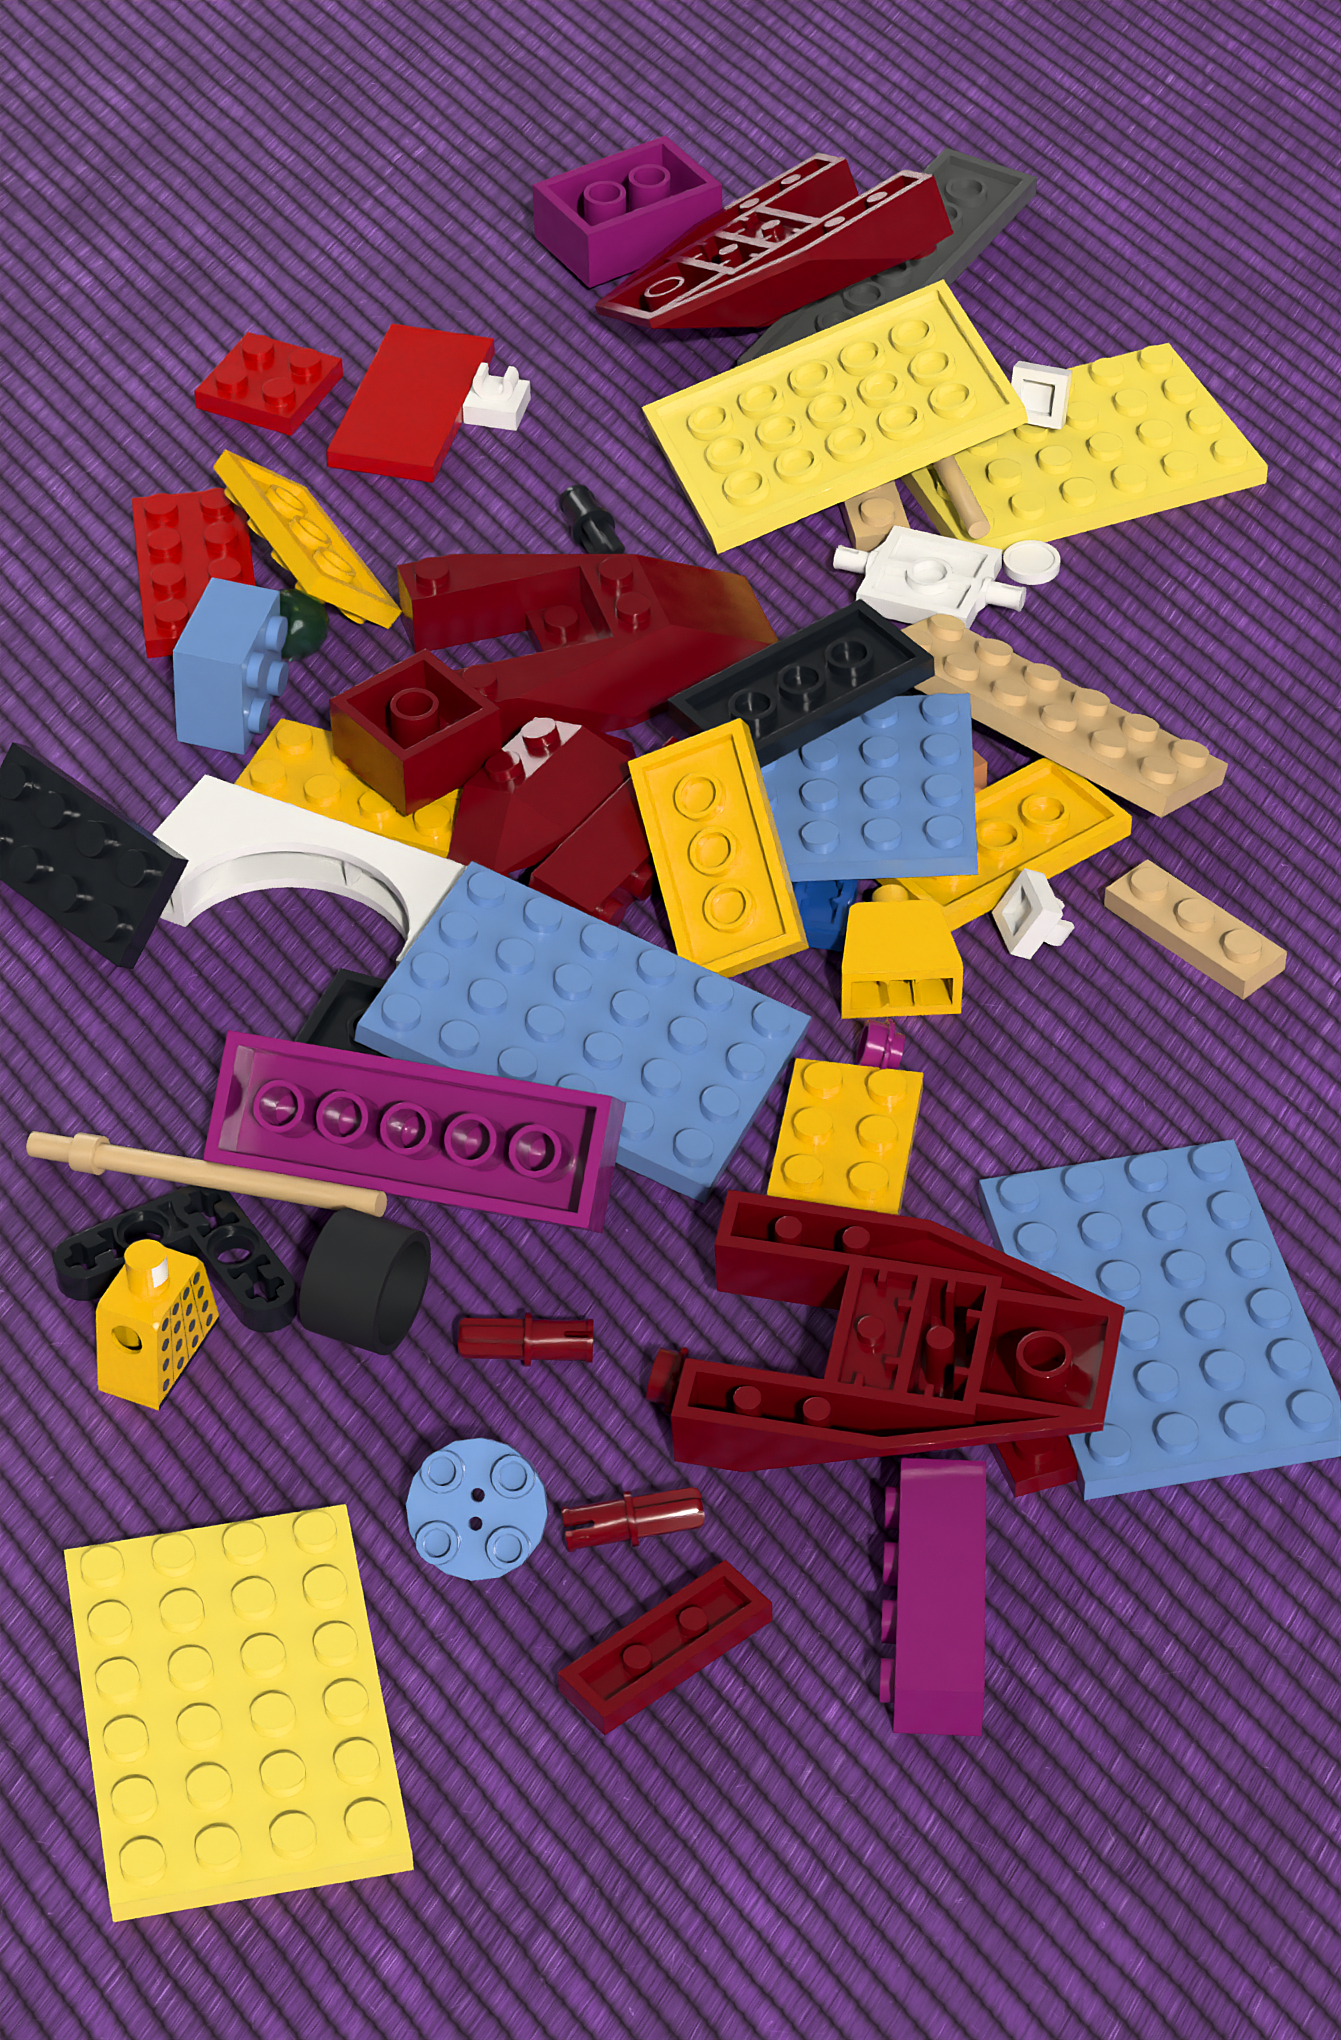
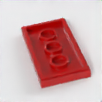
(409, 403)

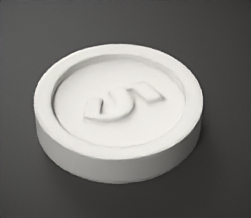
(1031, 562)

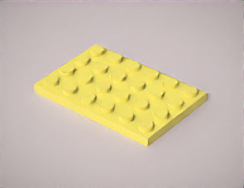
(833, 415)
(1132, 445)
(234, 1713)

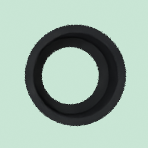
(365, 1281)

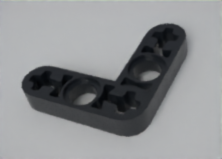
(186, 1230)

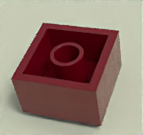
(415, 731)

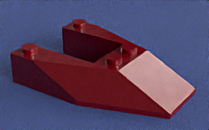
(783, 249)
(605, 630)
(927, 1350)

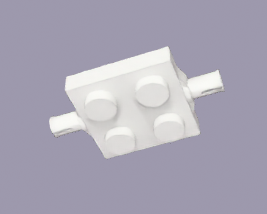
(927, 575)

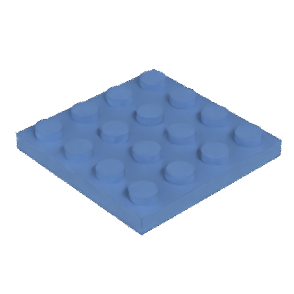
(881, 794)

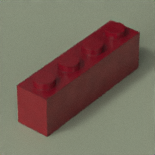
(603, 860)

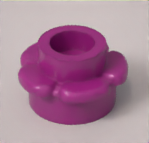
(880, 1045)

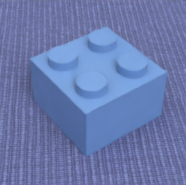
(229, 666)

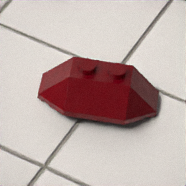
(536, 794)

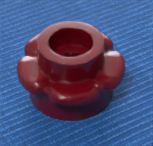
(666, 1377)

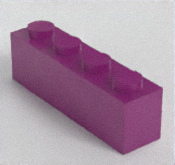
(940, 1597)

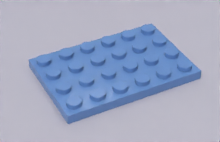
(576, 1004)
(1213, 1337)

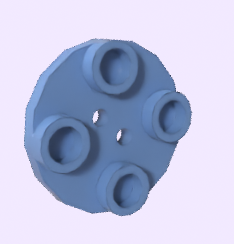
(443, 1506)

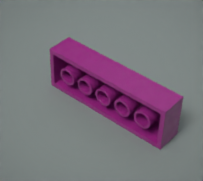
(416, 1130)

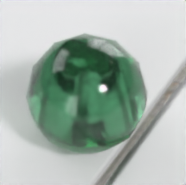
(306, 624)

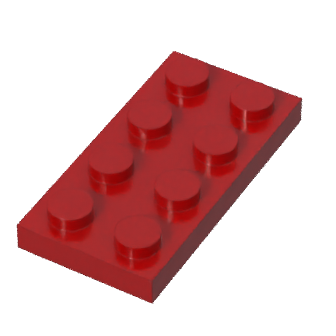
(179, 549)

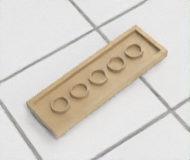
(1066, 721)

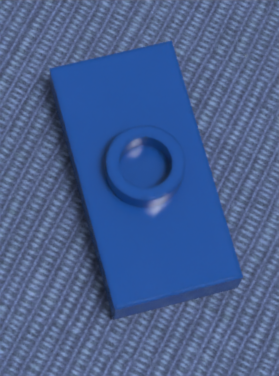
(826, 910)

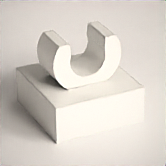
(1043, 392)
(496, 400)
(1031, 915)

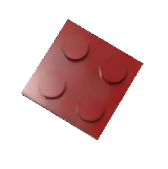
(269, 383)

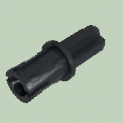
(591, 524)

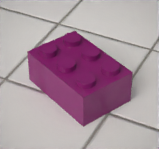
(622, 209)

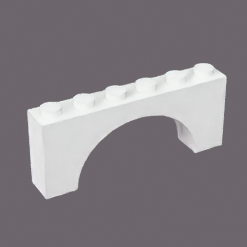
(255, 842)

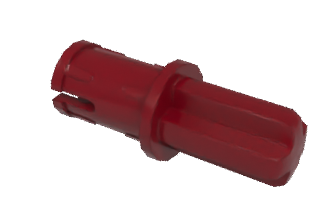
(526, 1339)
(634, 1517)

